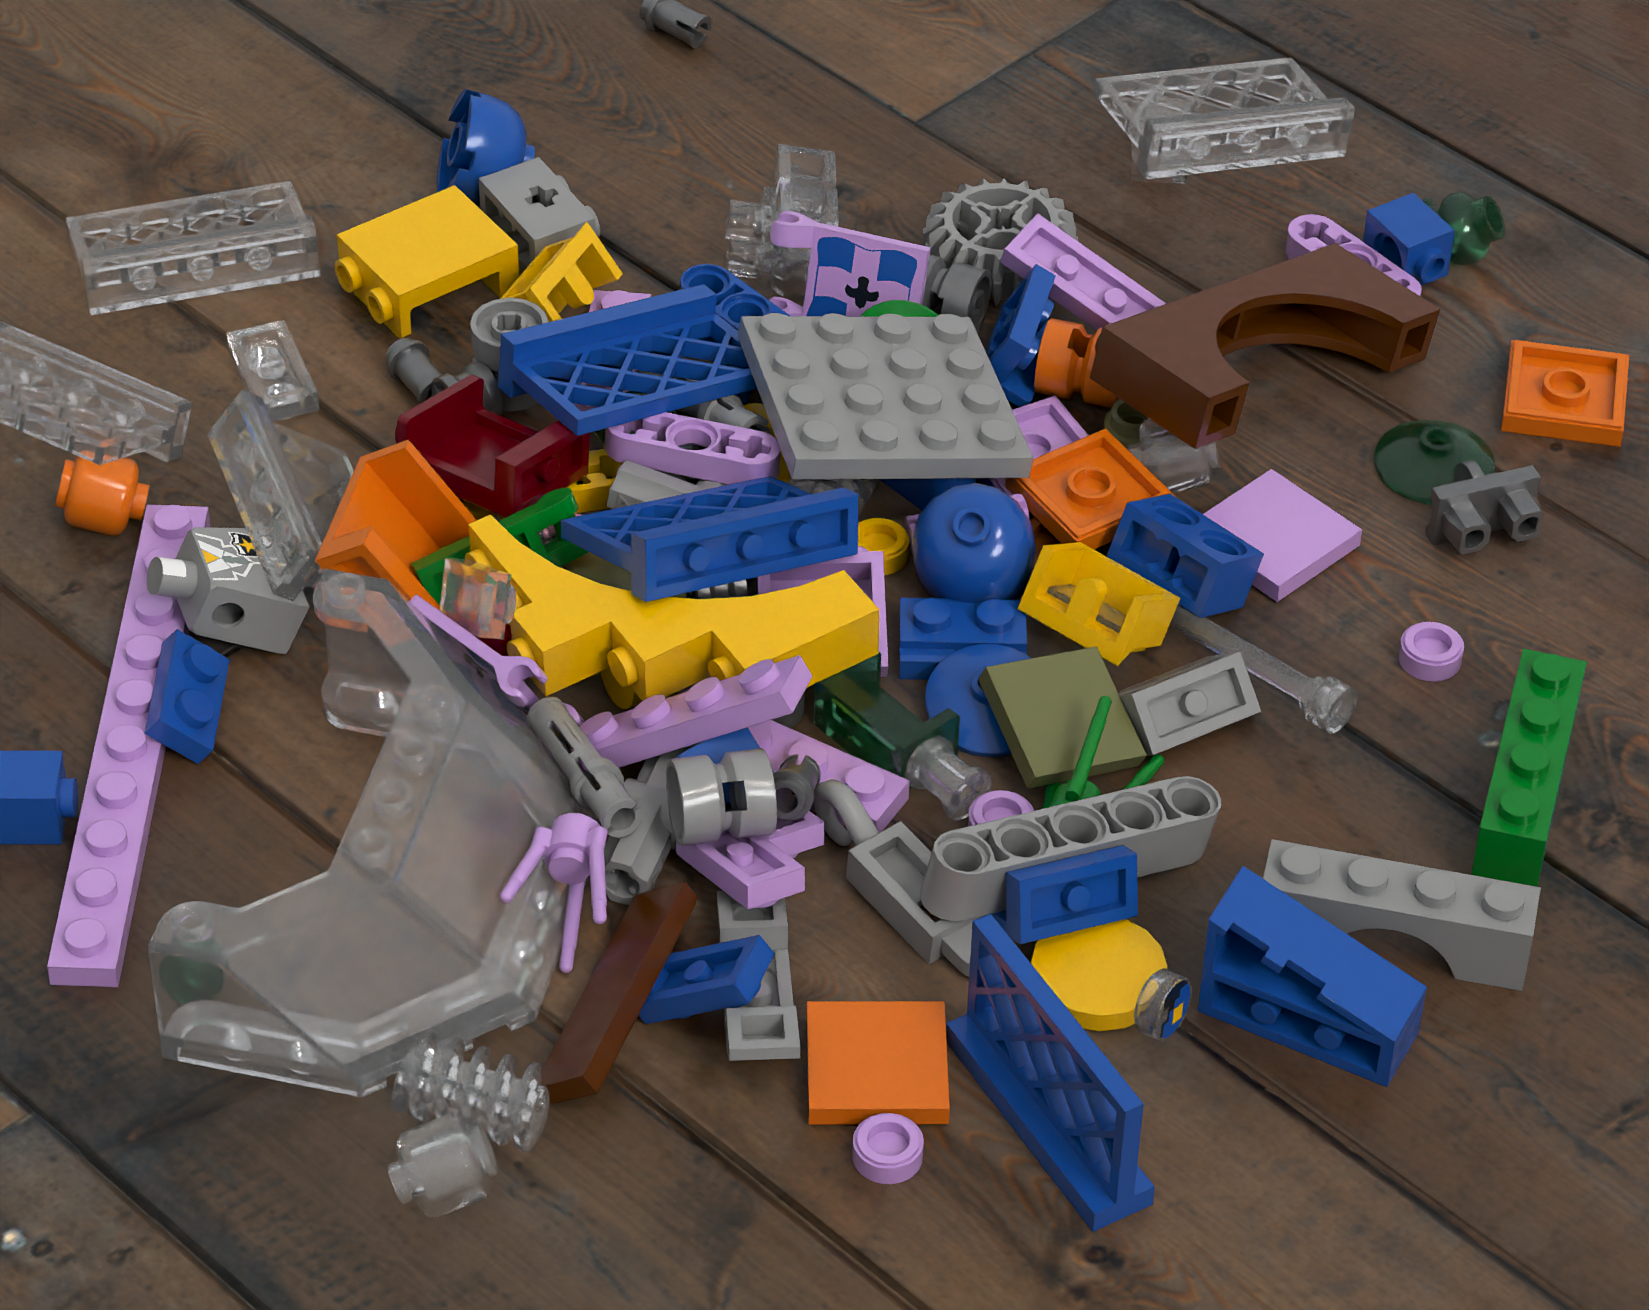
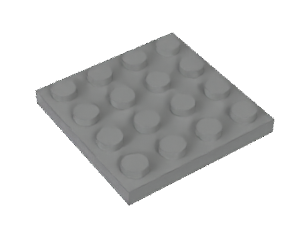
(883, 397)

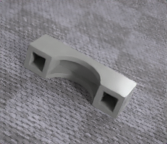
(1471, 920)

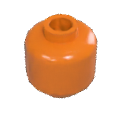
(101, 495)

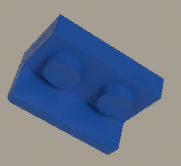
(1018, 335)

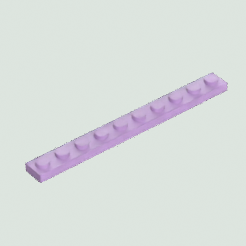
(122, 775)

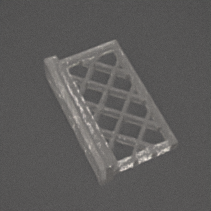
(1222, 138)
(182, 266)
(85, 403)
(280, 490)

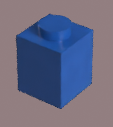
(35, 797)

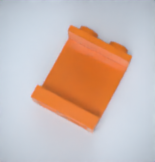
(392, 517)

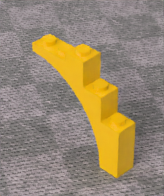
(670, 642)

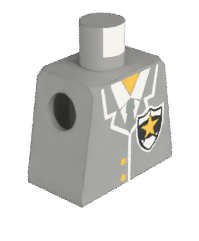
(227, 591)

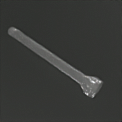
(1325, 701)

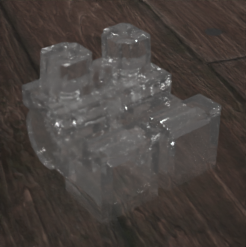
(803, 185)

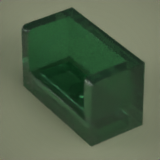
(872, 722)

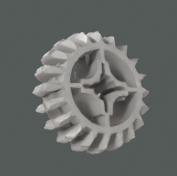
(982, 222)

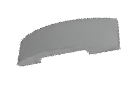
(769, 1023)

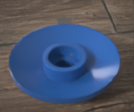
(957, 687)

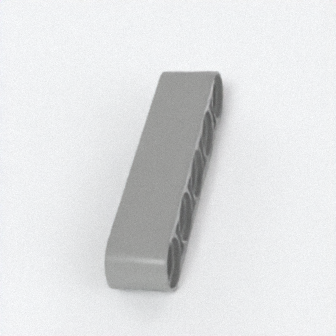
(1160, 821)

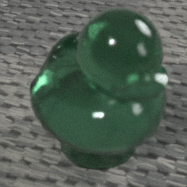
(1475, 225)

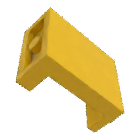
(423, 255)

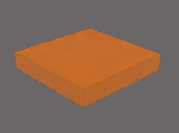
(1565, 393)
(1085, 488)
(877, 1061)

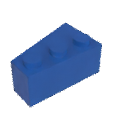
(1306, 983)

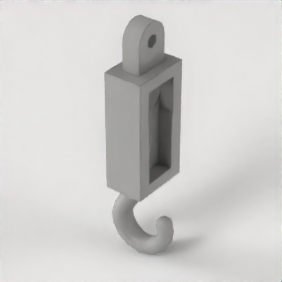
(890, 875)

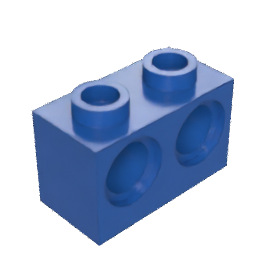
(1185, 554)

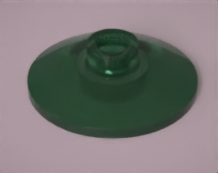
(1424, 456)

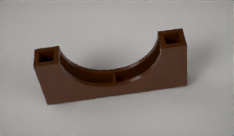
(1173, 359)

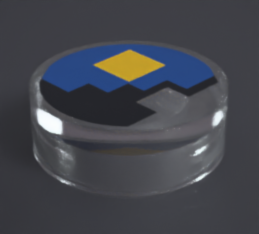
(1162, 1004)

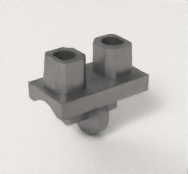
(1482, 503)

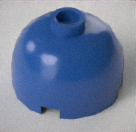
(484, 141)
(973, 545)

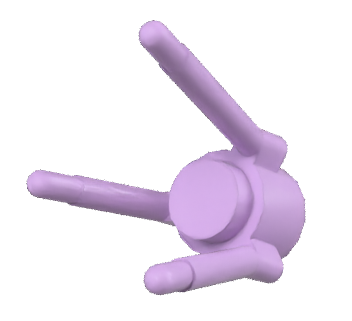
(572, 853)

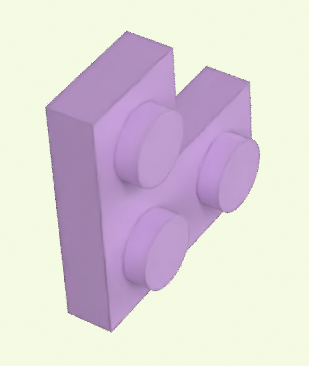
(760, 867)

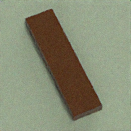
(617, 992)

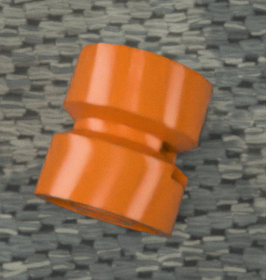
(1067, 362)

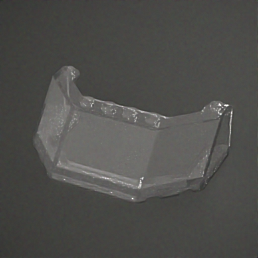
(409, 918)

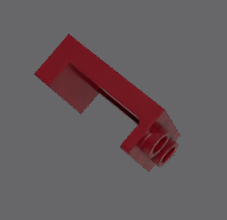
(488, 455)

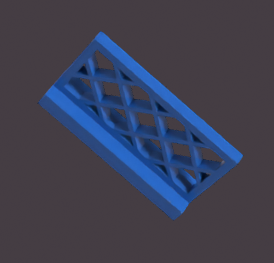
(609, 343)
(719, 535)
(1050, 1081)

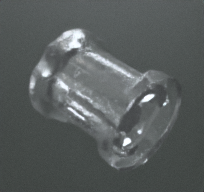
(946, 776)

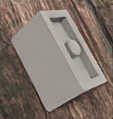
(1190, 701)

